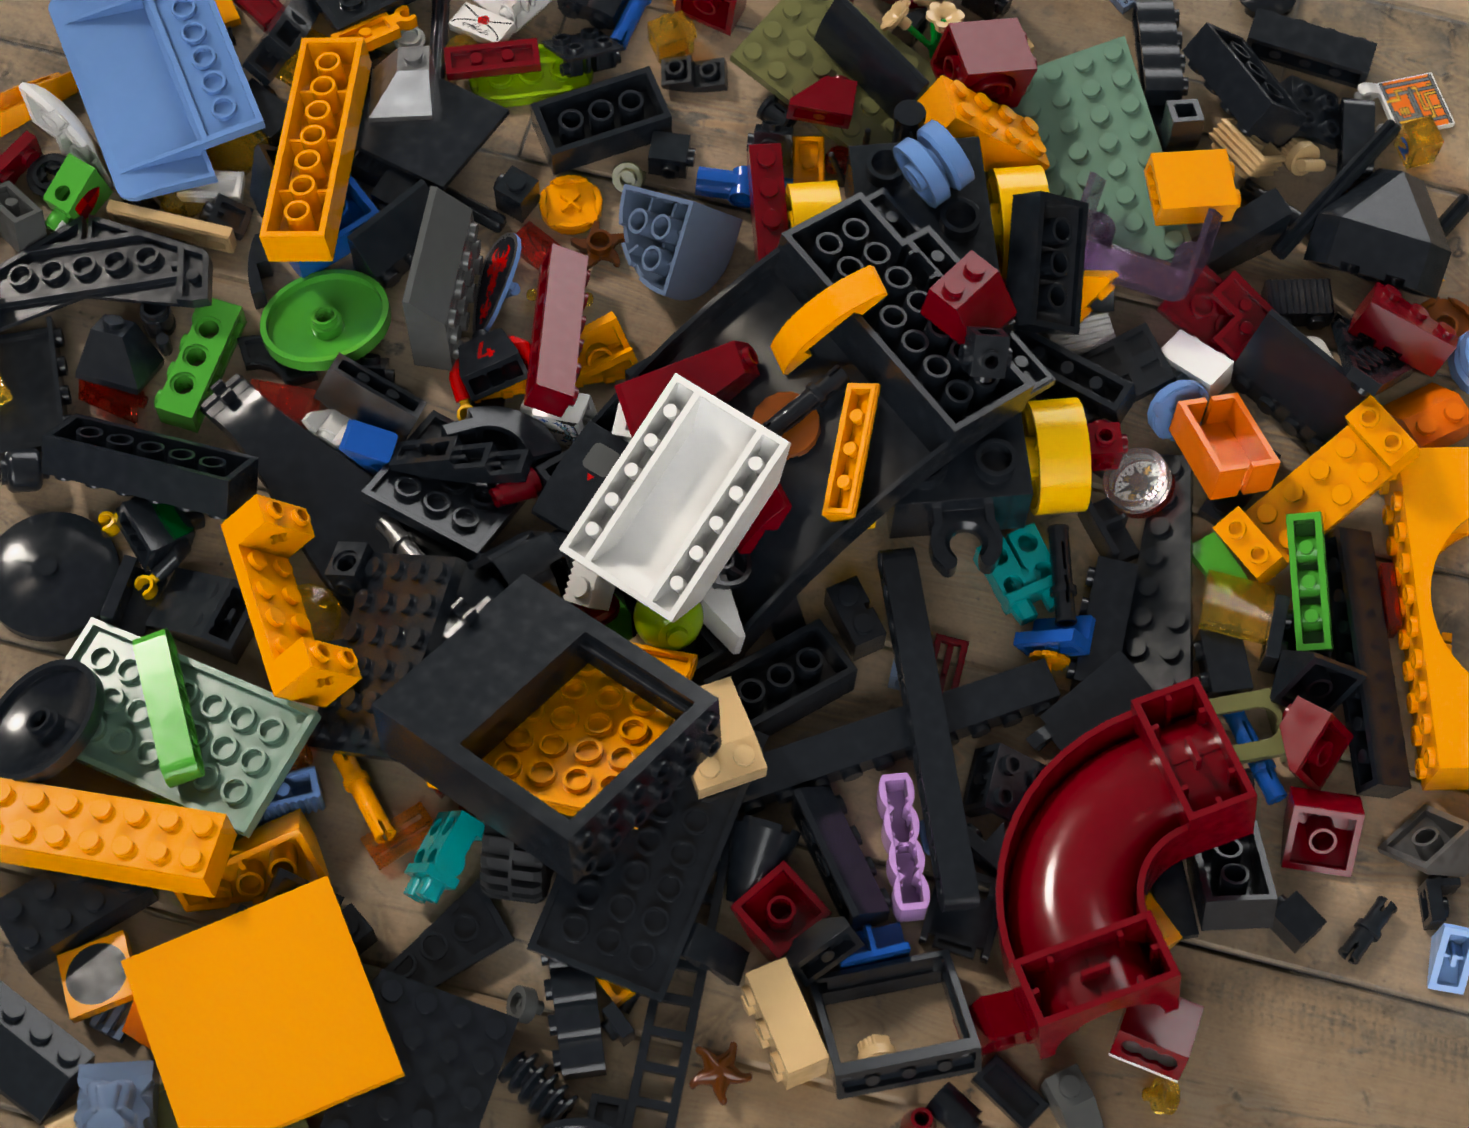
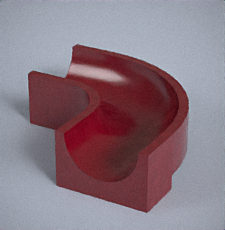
(1092, 846)

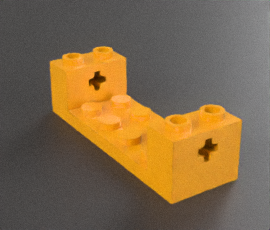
(1329, 481)
(297, 665)

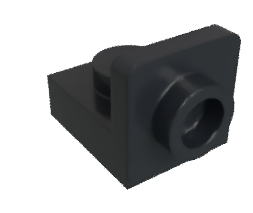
(227, 213)
(1432, 904)

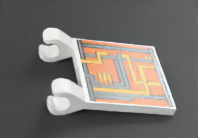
(1409, 99)

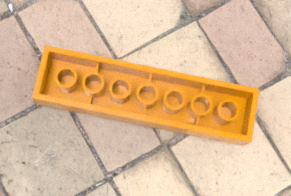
(316, 150)
(114, 838)

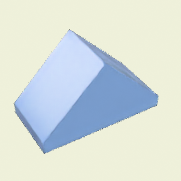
(1449, 959)

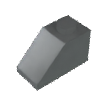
(20, 218)
(1071, 1099)

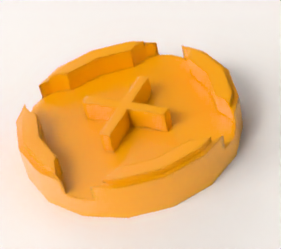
(570, 204)

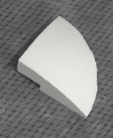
(64, 126)

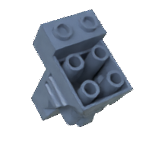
(118, 1095)

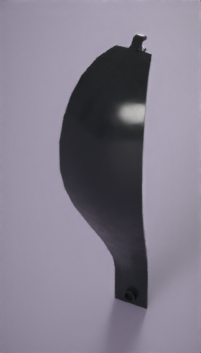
(315, 476)

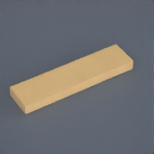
(175, 226)

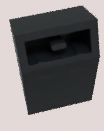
(204, 613)

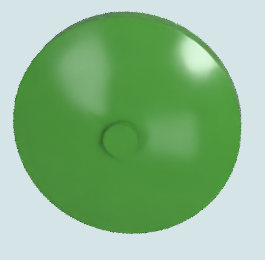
(323, 316)

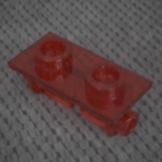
(112, 400)

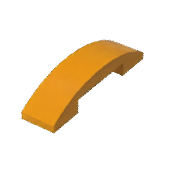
(824, 313)

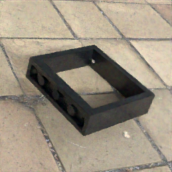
(905, 1066)

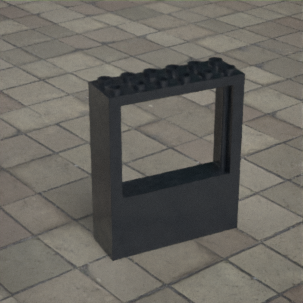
(497, 675)

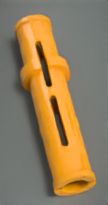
(358, 784)

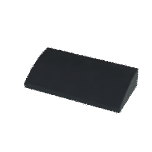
(869, 57)

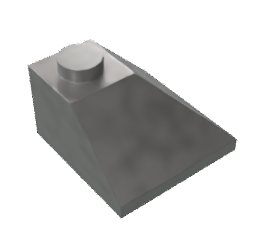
(403, 86)
(1431, 843)

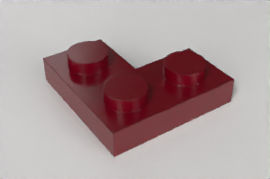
(1246, 310)

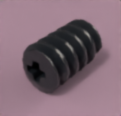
(537, 1088)

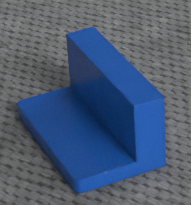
(1064, 640)

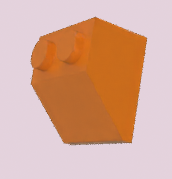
(1431, 416)

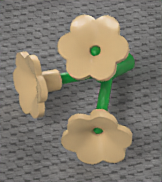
(938, 14)

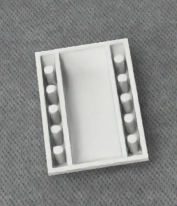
(678, 499)

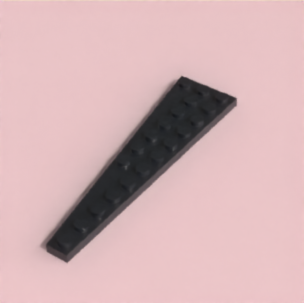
(1161, 608)

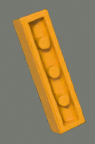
(851, 451)

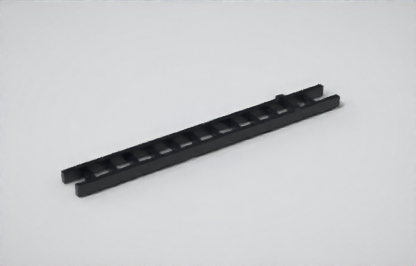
(686, 1037)

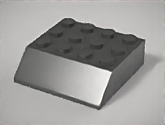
(442, 281)

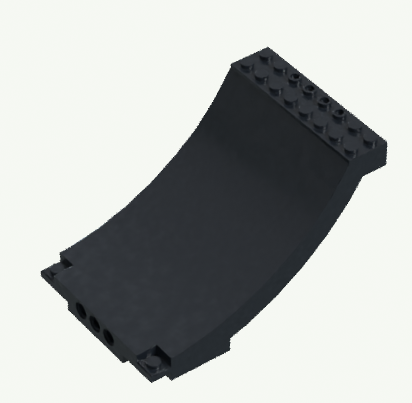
(924, 404)

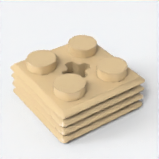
(1249, 154)

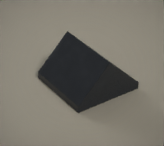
(1314, 679)

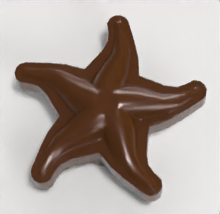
(599, 245)
(719, 1072)

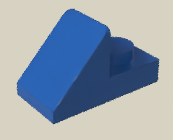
(368, 445)

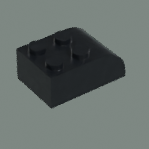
(1233, 885)

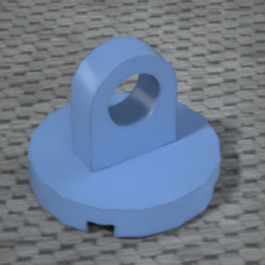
(1165, 402)

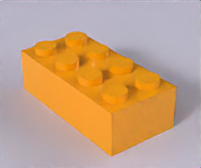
(1003, 135)

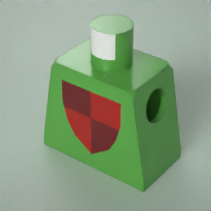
(74, 193)

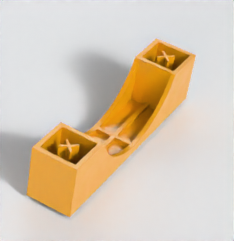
(1425, 516)

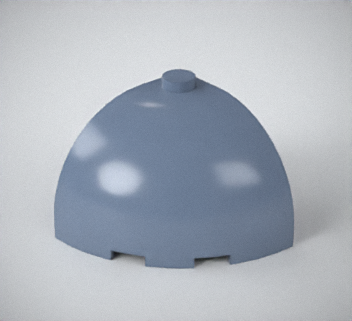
(675, 242)

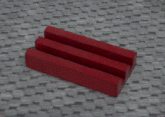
(951, 641)

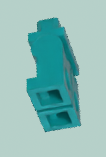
(1022, 574)
(442, 855)

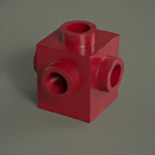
(1106, 445)

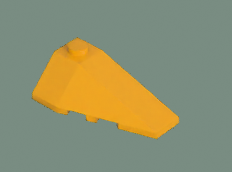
(254, 860)

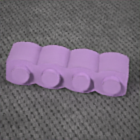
(905, 853)

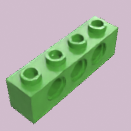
(184, 409)
(1309, 582)

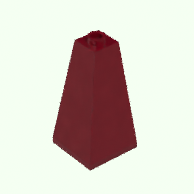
(719, 371)

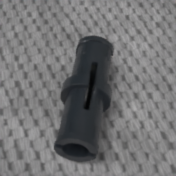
(1367, 930)

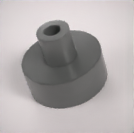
(524, 1004)

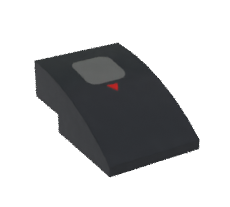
(578, 477)

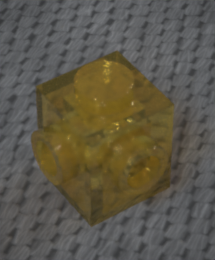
(671, 35)

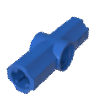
(726, 184)

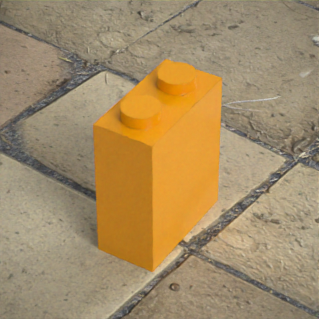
(1188, 184)

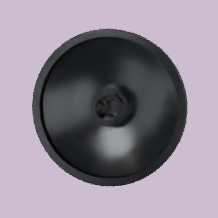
(54, 575)
(48, 719)

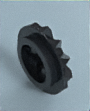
(37, 175)

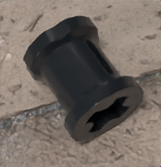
(774, 111)

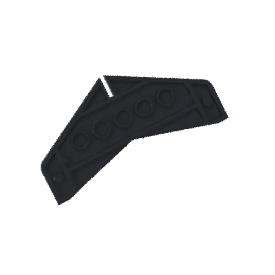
(107, 265)

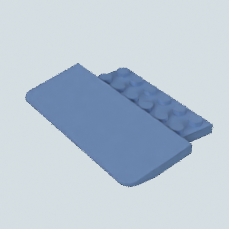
(156, 88)

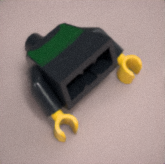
(157, 535)

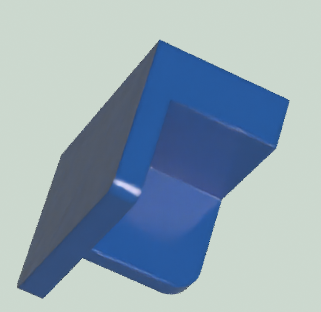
(880, 945)

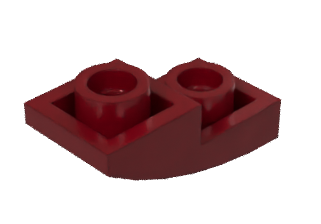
(768, 519)

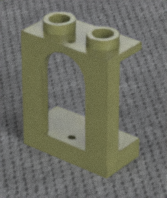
(1257, 699)

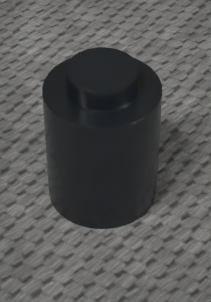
(954, 1108)

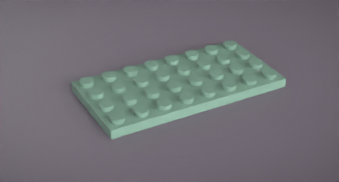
(1100, 123)
(241, 730)

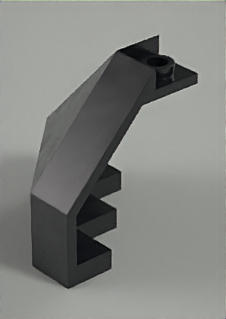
(1383, 234)

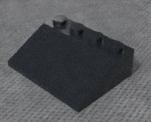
(1295, 382)

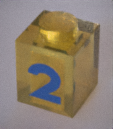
(1418, 142)

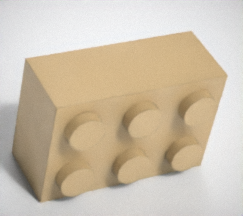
(784, 1024)

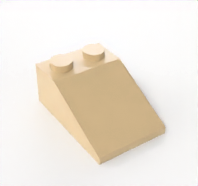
(739, 756)

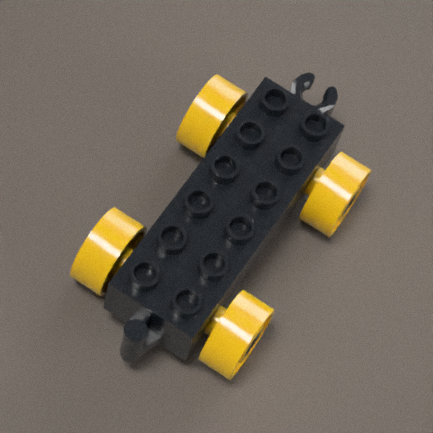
(1035, 456)

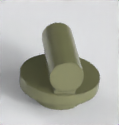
(629, 174)

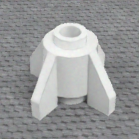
(327, 425)

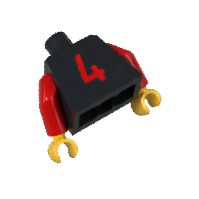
(487, 366)

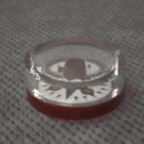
(1140, 484)

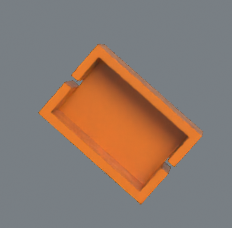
(1227, 448)

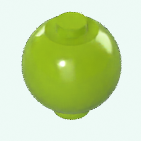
(664, 634)

